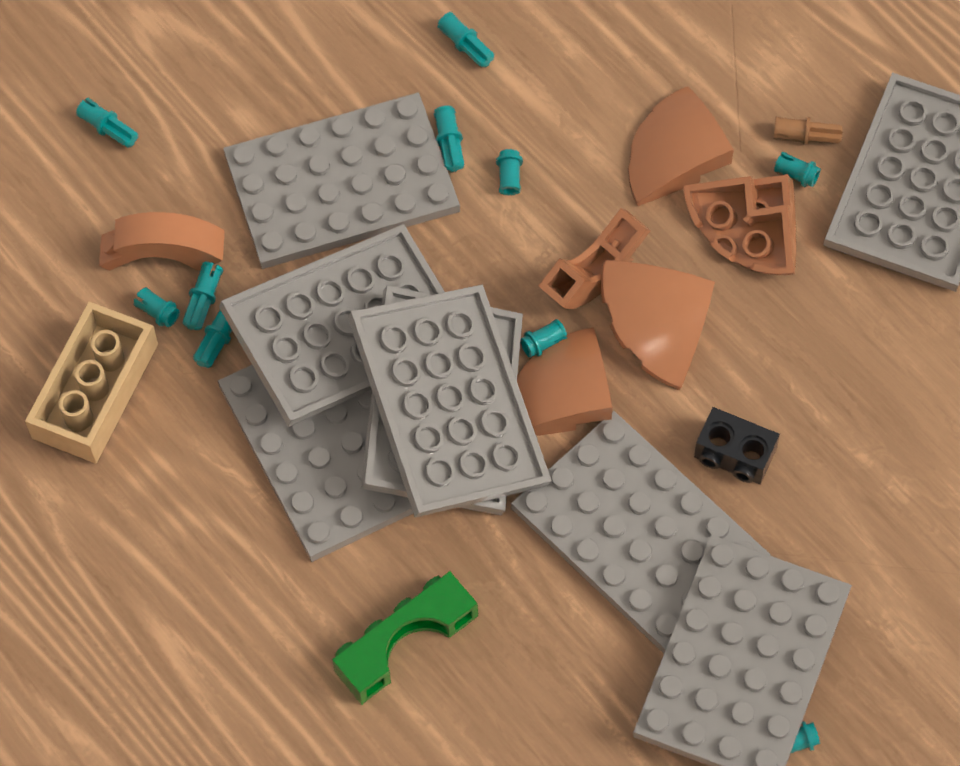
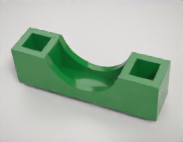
(440, 608)

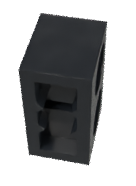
(740, 438)

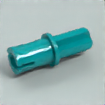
(465, 39)
(106, 122)
(449, 138)
(202, 296)
(215, 338)

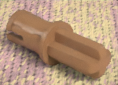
(805, 130)

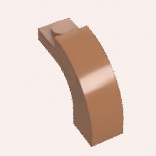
(163, 236)
(579, 279)

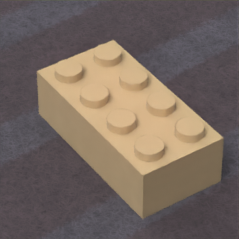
(92, 382)

